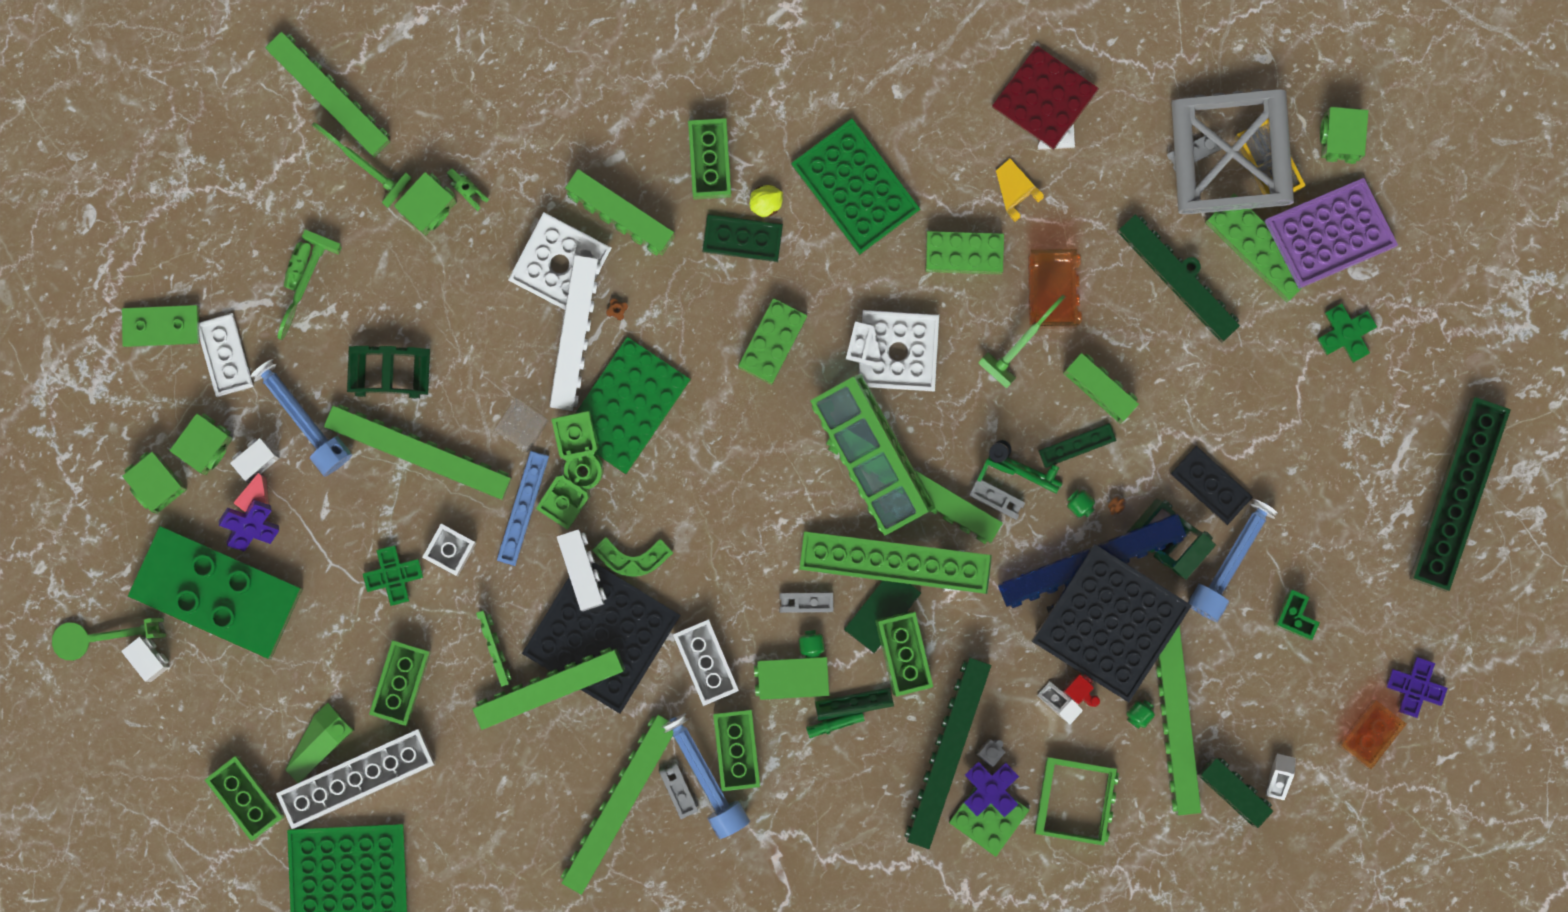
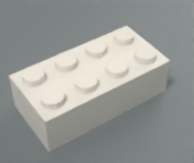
(580, 570)
(705, 662)

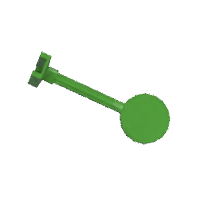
(393, 187)
(320, 244)
(998, 368)
(72, 640)

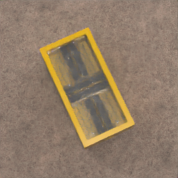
(1258, 152)

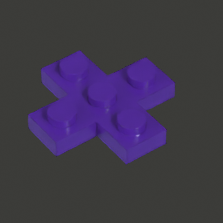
(249, 525)
(1416, 687)
(991, 789)

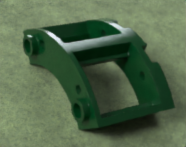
(357, 367)
(1195, 552)

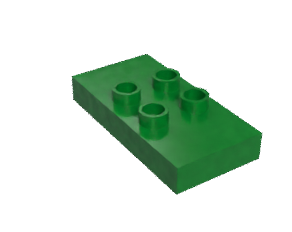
(215, 592)

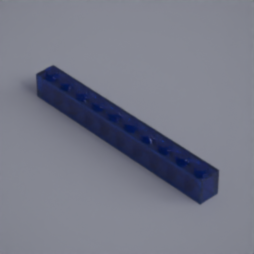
(1061, 571)

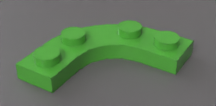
(629, 565)

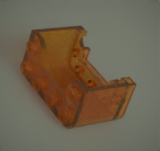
(1051, 276)

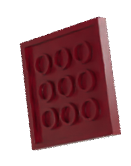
(1045, 97)

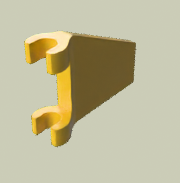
(1015, 188)

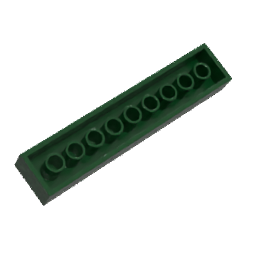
(1460, 494)
(948, 753)

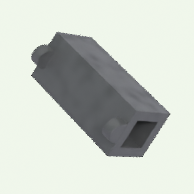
(991, 751)

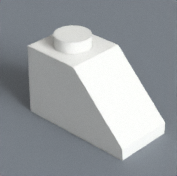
(1060, 703)
(1281, 776)

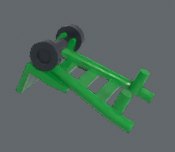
(1000, 460)

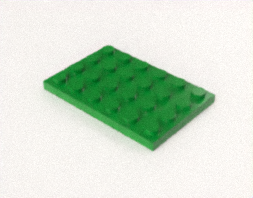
(855, 186)
(631, 403)

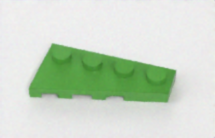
(492, 641)

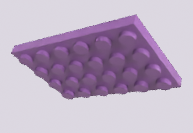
(1331, 233)

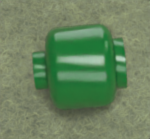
(1081, 503)
(811, 644)
(1140, 714)

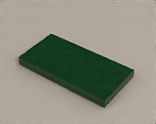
(742, 238)
(887, 600)

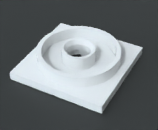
(547, 240)
(920, 337)

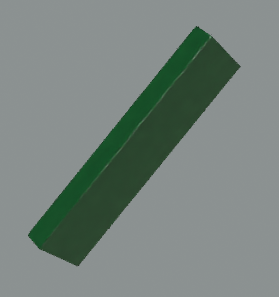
(1077, 445)
(854, 704)

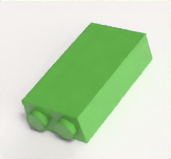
(792, 678)

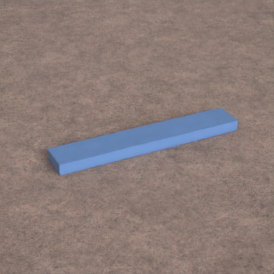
(523, 508)

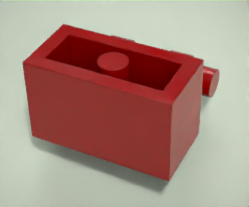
(1079, 691)

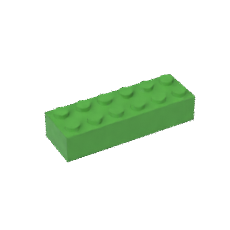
(619, 212)
(1256, 247)

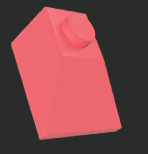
(254, 491)

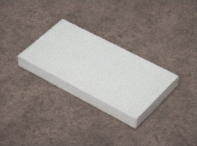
(224, 355)

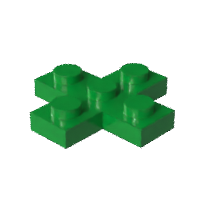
(1347, 333)
(393, 575)

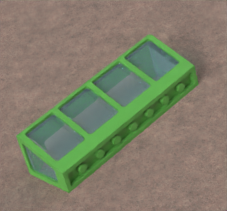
(872, 454)

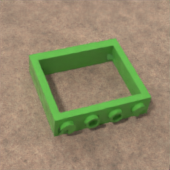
(1109, 798)

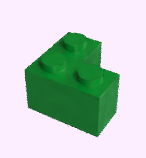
(1291, 617)

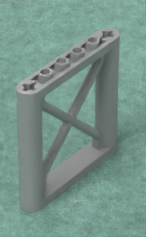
(1184, 117)

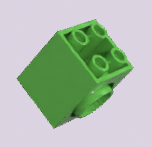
(1344, 134)
(426, 203)
(202, 444)
(153, 482)

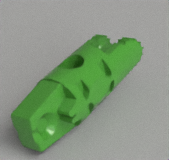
(460, 182)
(297, 265)

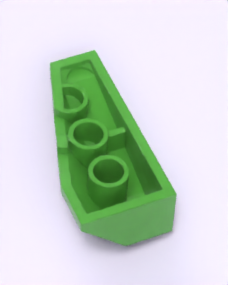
(321, 738)

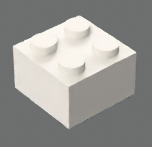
(254, 459)
(449, 550)
(146, 659)

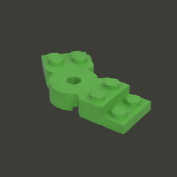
(570, 491)

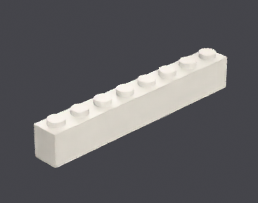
(573, 333)

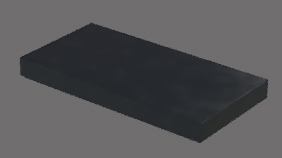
(1211, 485)

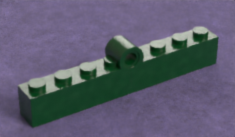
(1177, 277)

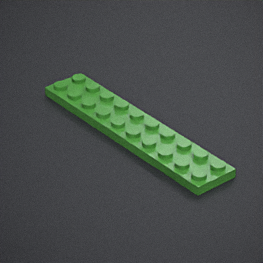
(896, 562)

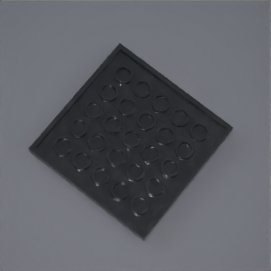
(626, 622)
(1111, 623)

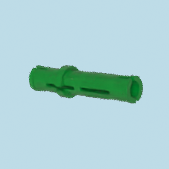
(826, 727)

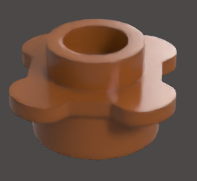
(617, 314)
(1116, 505)

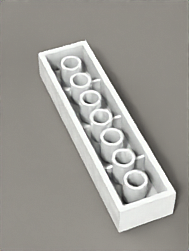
(355, 779)

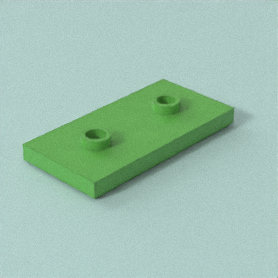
(160, 326)

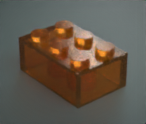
(1371, 734)

